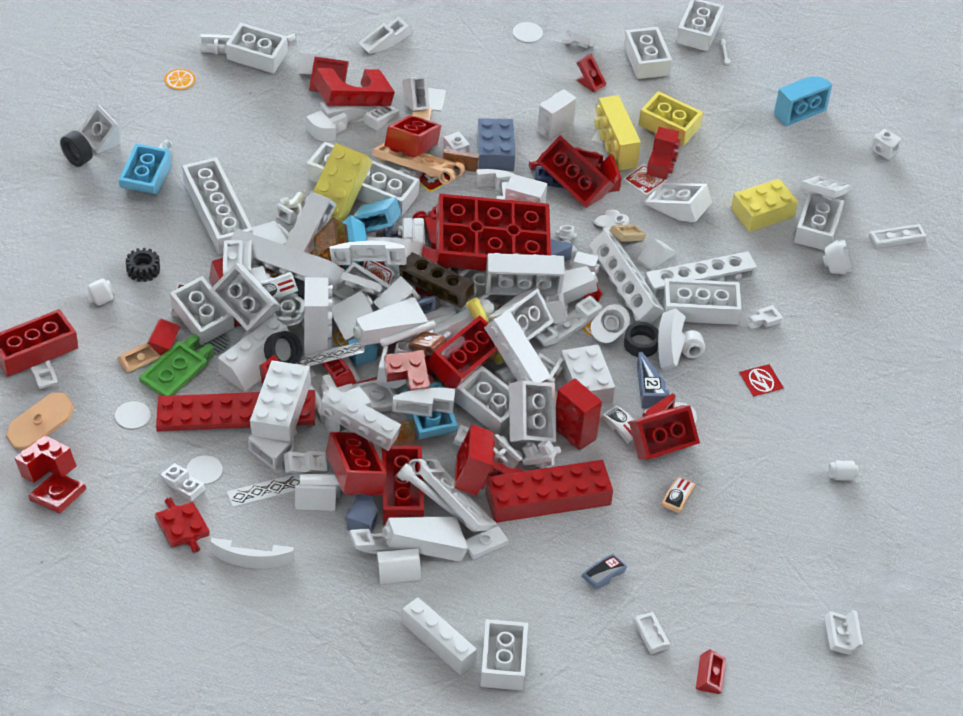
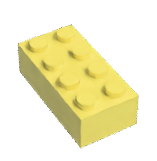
(617, 132)
(343, 178)

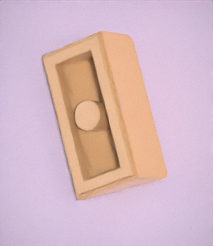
(138, 358)

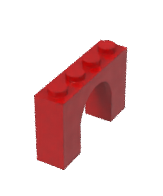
(374, 89)

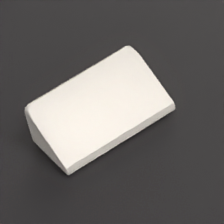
(315, 497)

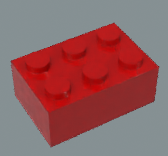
(412, 135)
(577, 414)
(664, 432)
(474, 460)

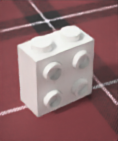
(556, 114)
(348, 310)

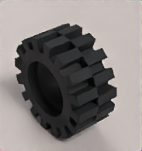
(142, 272)

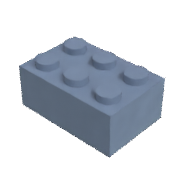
(496, 144)

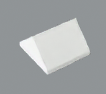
(100, 130)

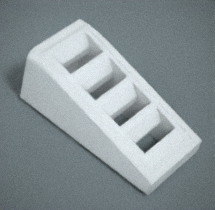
(382, 118)

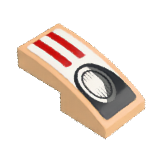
(678, 494)

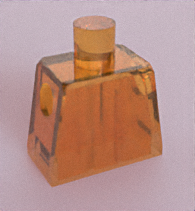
(331, 234)

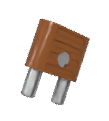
(429, 341)

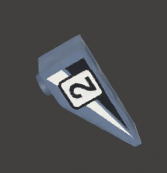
(651, 384)

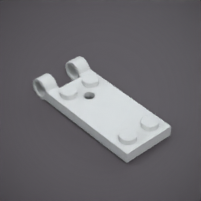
(460, 501)

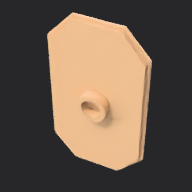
(40, 420)

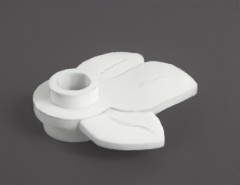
(611, 218)

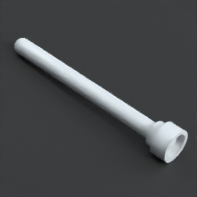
(408, 475)

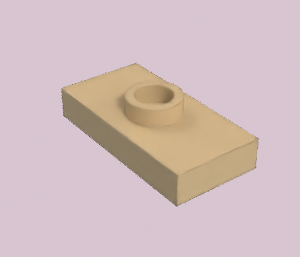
(627, 233)

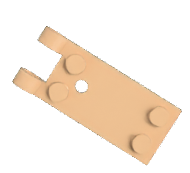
(426, 163)

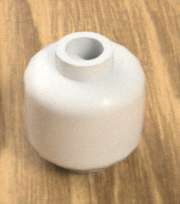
(100, 292)
(694, 344)

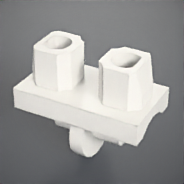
(214, 43)
(505, 453)
(540, 457)

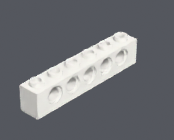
(728, 268)
(626, 278)

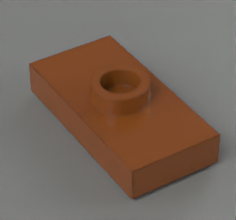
(469, 160)

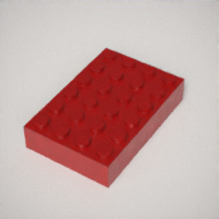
(478, 226)

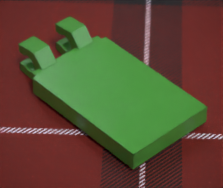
(177, 367)

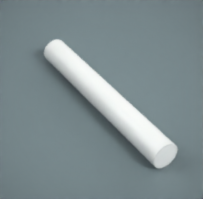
(407, 333)

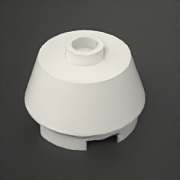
(837, 258)
(291, 311)

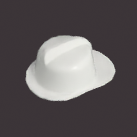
(610, 323)

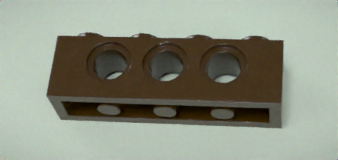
(437, 280)

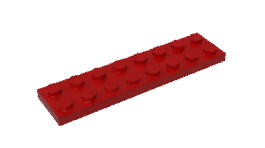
(217, 411)

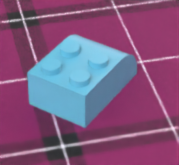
(802, 99)
(146, 169)
(439, 424)

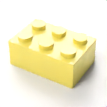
(670, 114)
(764, 205)

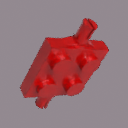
(182, 524)

